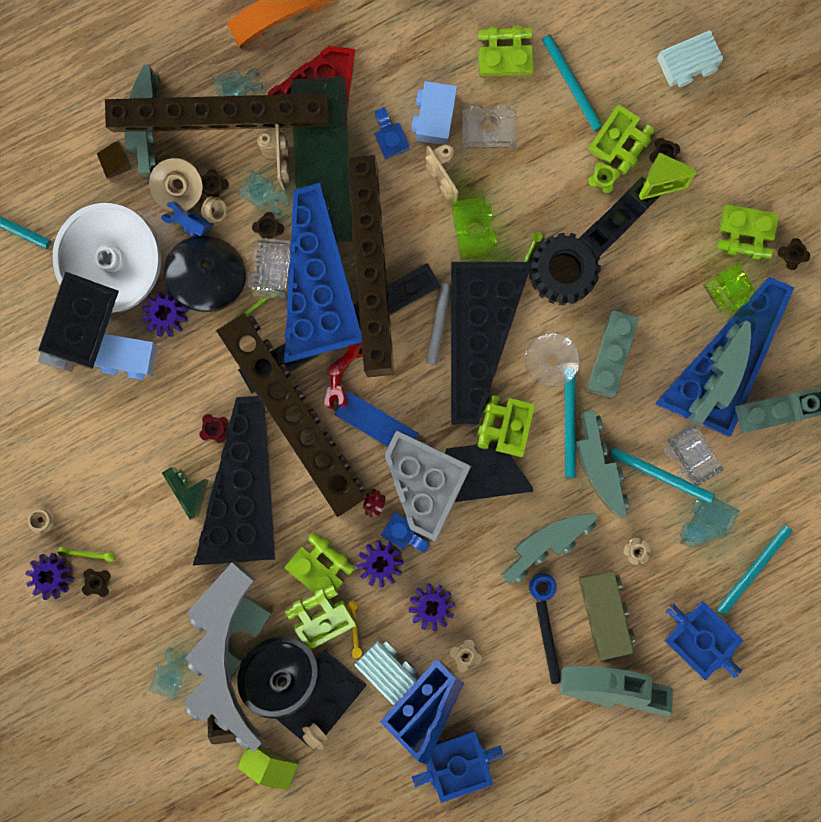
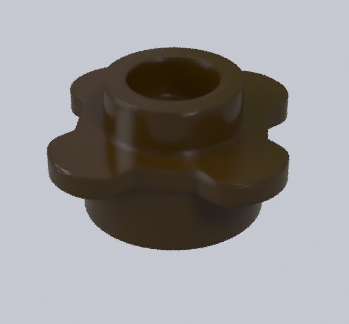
(664, 145)
(220, 184)
(268, 220)
(796, 246)
(103, 579)

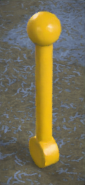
(357, 651)

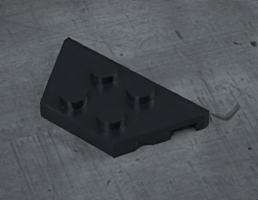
(490, 473)

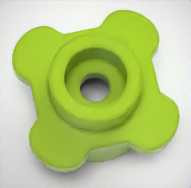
(606, 170)

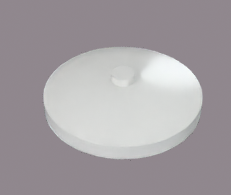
(110, 248)

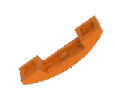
(265, 14)

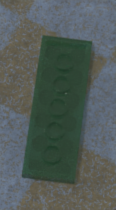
(323, 153)

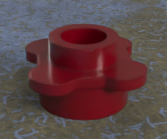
(210, 421)
(374, 503)

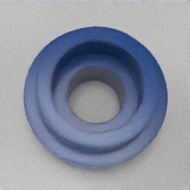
(551, 587)

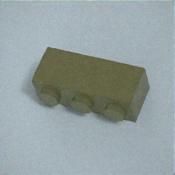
(607, 614)

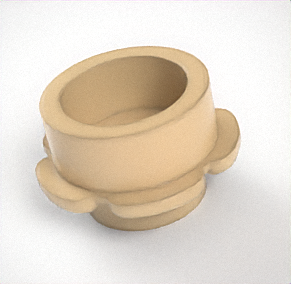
(219, 209)
(33, 517)
(642, 557)

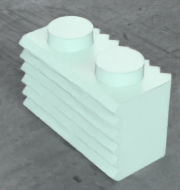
(690, 59)
(387, 671)

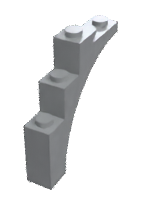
(215, 694)

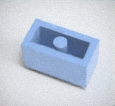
(435, 113)
(127, 356)

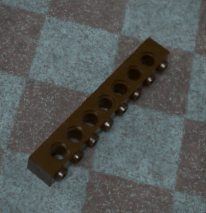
(217, 112)
(371, 267)
(339, 500)

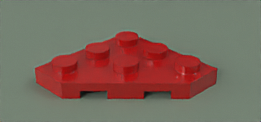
(330, 63)

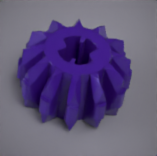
(156, 310)
(373, 558)
(39, 578)
(422, 606)

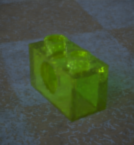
(471, 244)
(730, 288)

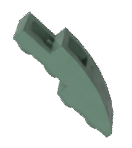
(140, 142)
(730, 366)
(779, 410)
(602, 477)
(557, 536)
(618, 686)

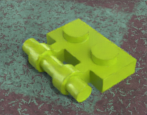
(505, 59)
(614, 134)
(750, 224)
(514, 429)
(313, 572)
(324, 624)

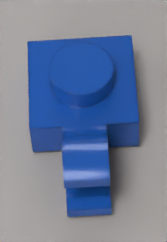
(389, 138)
(192, 223)
(400, 534)

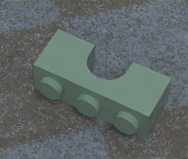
(612, 354)
(249, 618)

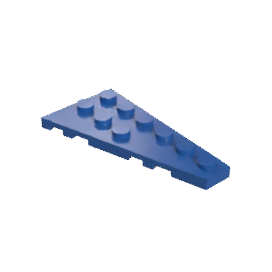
(318, 297)
(764, 314)

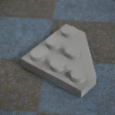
(424, 482)

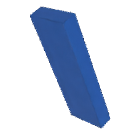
(372, 420)

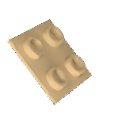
(276, 146)
(437, 165)

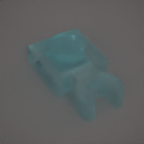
(234, 85)
(260, 191)
(168, 679)

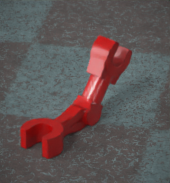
(336, 372)

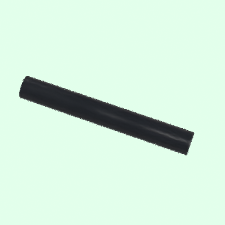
(548, 642)

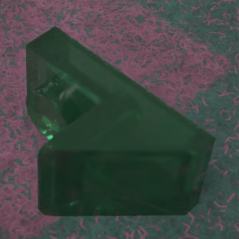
(191, 498)

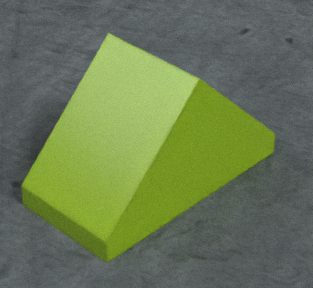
(666, 177)
(268, 767)

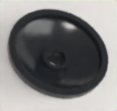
(202, 287)
(268, 667)

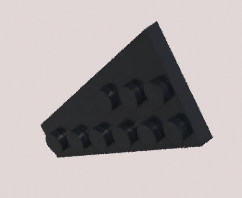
(481, 317)
(240, 503)

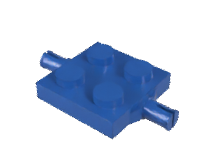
(703, 640)
(458, 766)

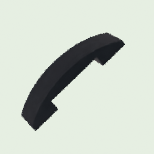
(617, 220)

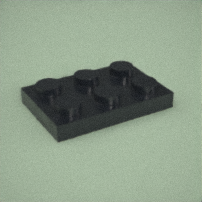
(78, 320)
(333, 696)

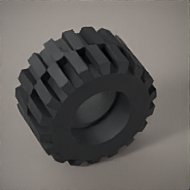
(558, 291)

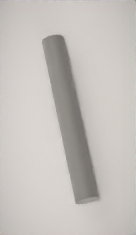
(439, 323)

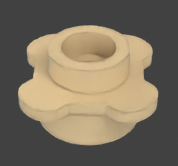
(464, 663)
(314, 737)

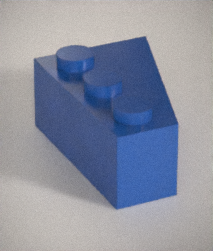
(424, 710)

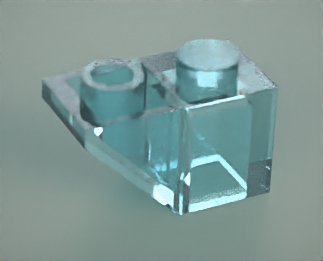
(708, 522)

